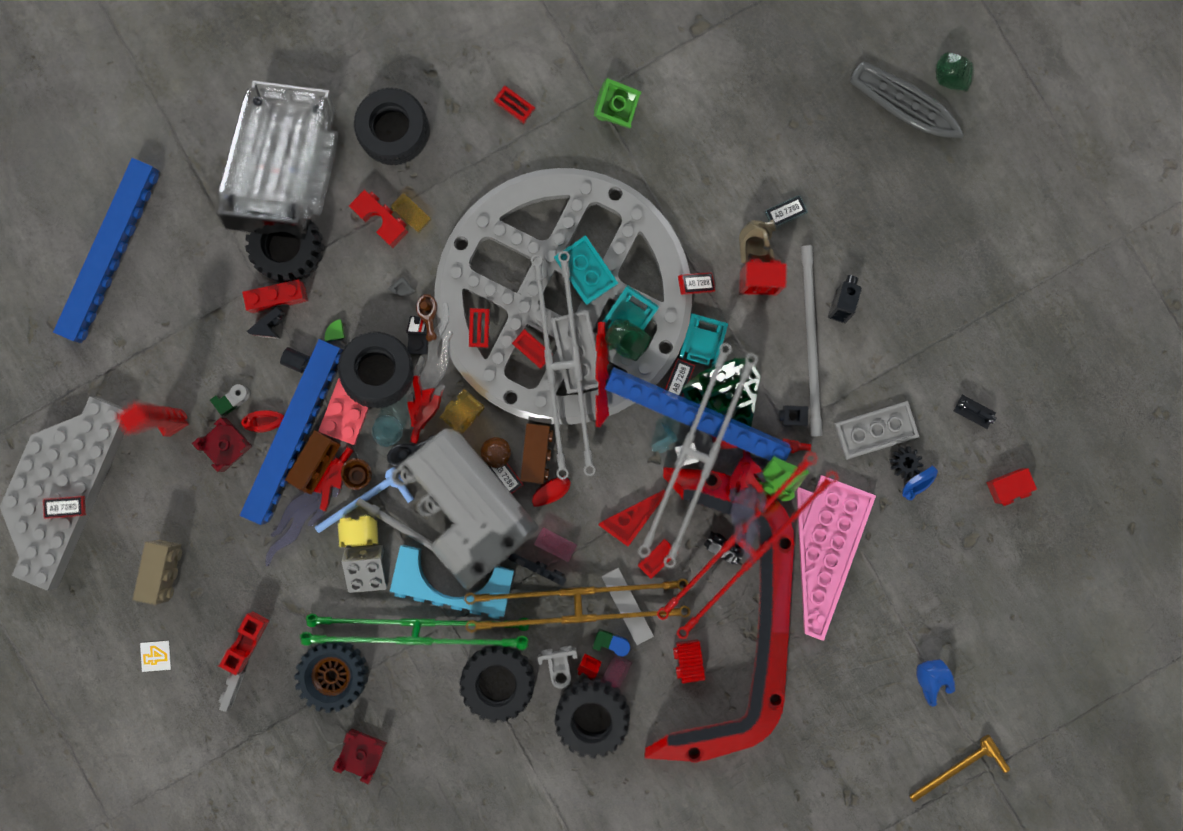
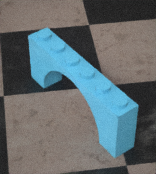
(411, 581)

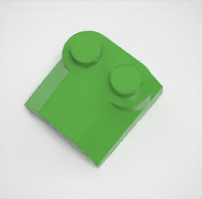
(616, 103)
(776, 473)

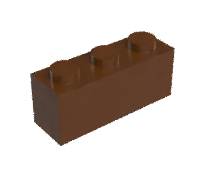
(536, 453)
(312, 462)

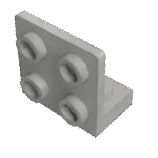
(364, 568)

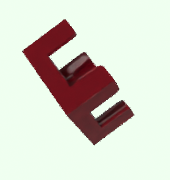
(223, 445)
(360, 755)

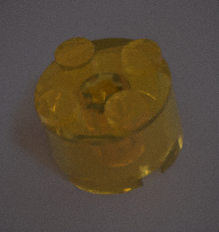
(462, 412)

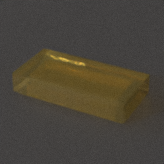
(410, 212)

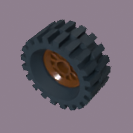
(310, 679)

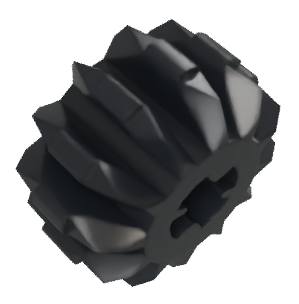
(901, 457)

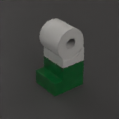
(232, 400)

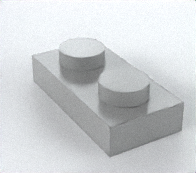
(227, 698)

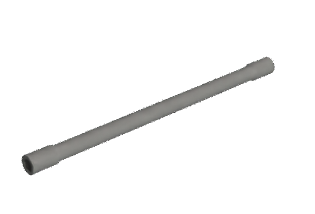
(807, 262)

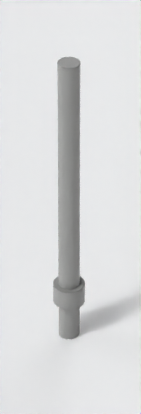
(374, 510)

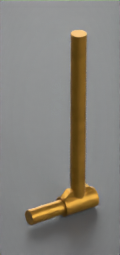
(987, 748)

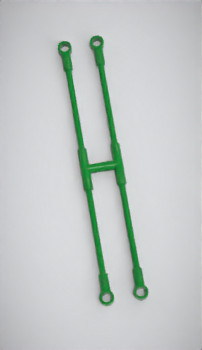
(313, 620)

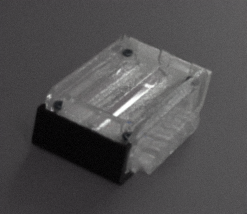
(279, 161)

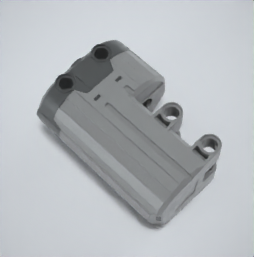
(483, 511)

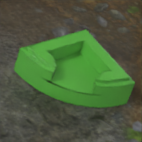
(335, 331)

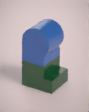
(611, 641)

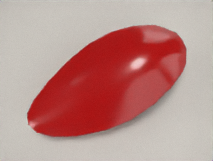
(262, 421)
(551, 491)

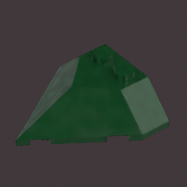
(725, 389)

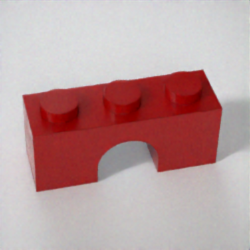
(367, 206)
(266, 297)
(248, 638)

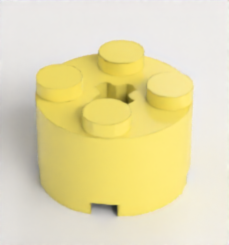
(358, 532)

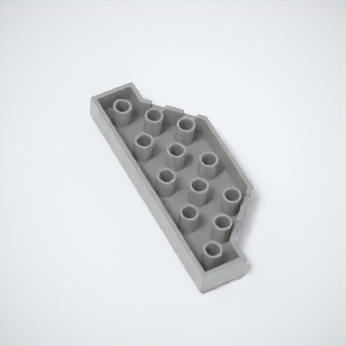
(58, 463)

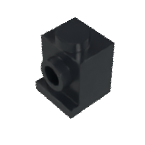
(800, 412)

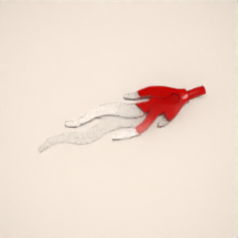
(420, 405)

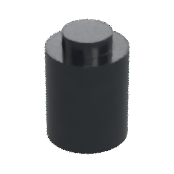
(294, 360)

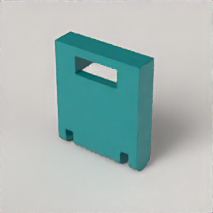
(626, 309)
(701, 343)

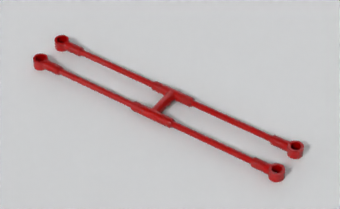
(756, 554)

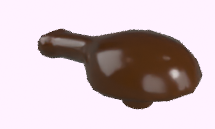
(426, 310)

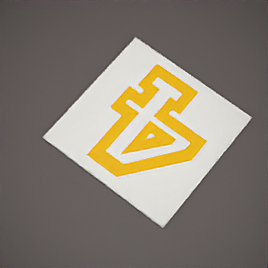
(155, 656)

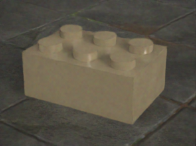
(157, 572)

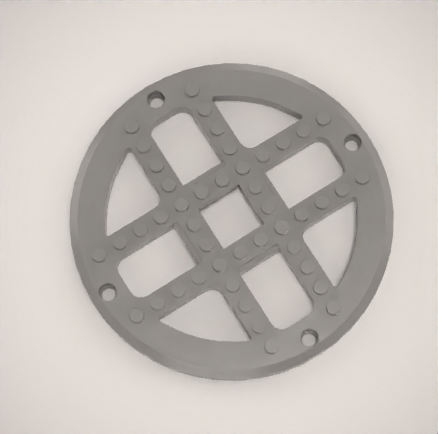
(484, 223)

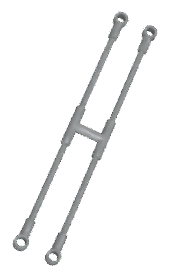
(574, 363)
(687, 451)

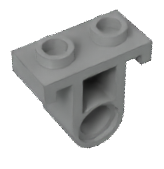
(558, 663)

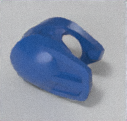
(931, 677)

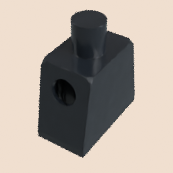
(845, 300)

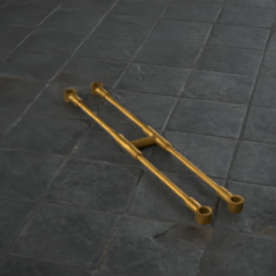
(576, 592)

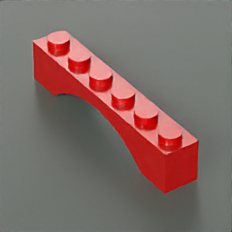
(146, 416)

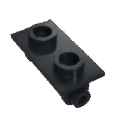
(975, 412)
(714, 545)

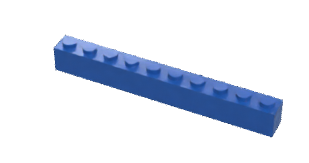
(106, 251)
(686, 411)
(291, 433)

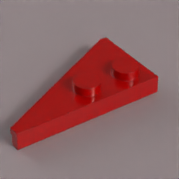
(630, 521)

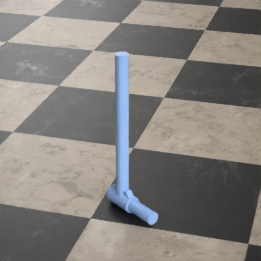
(366, 496)

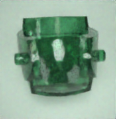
(954, 71)
(627, 339)

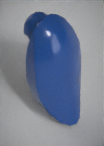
(919, 483)

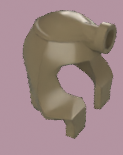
(754, 238)

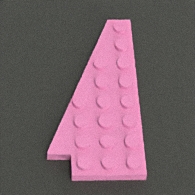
(827, 545)

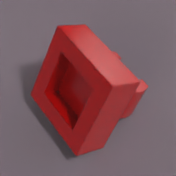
(589, 666)

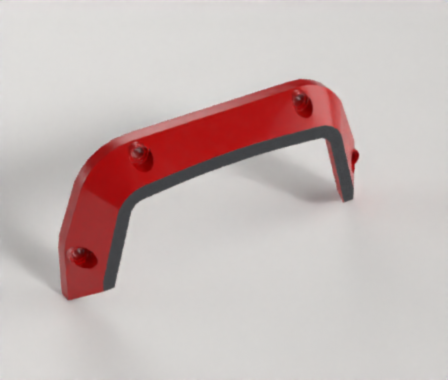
(772, 634)

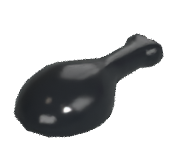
(403, 451)

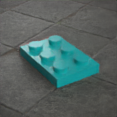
(587, 270)

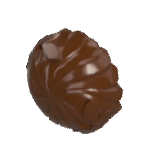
(495, 452)
(356, 473)

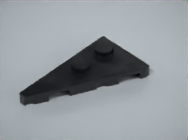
(539, 568)

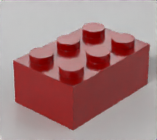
(762, 278)

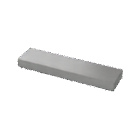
(627, 604)

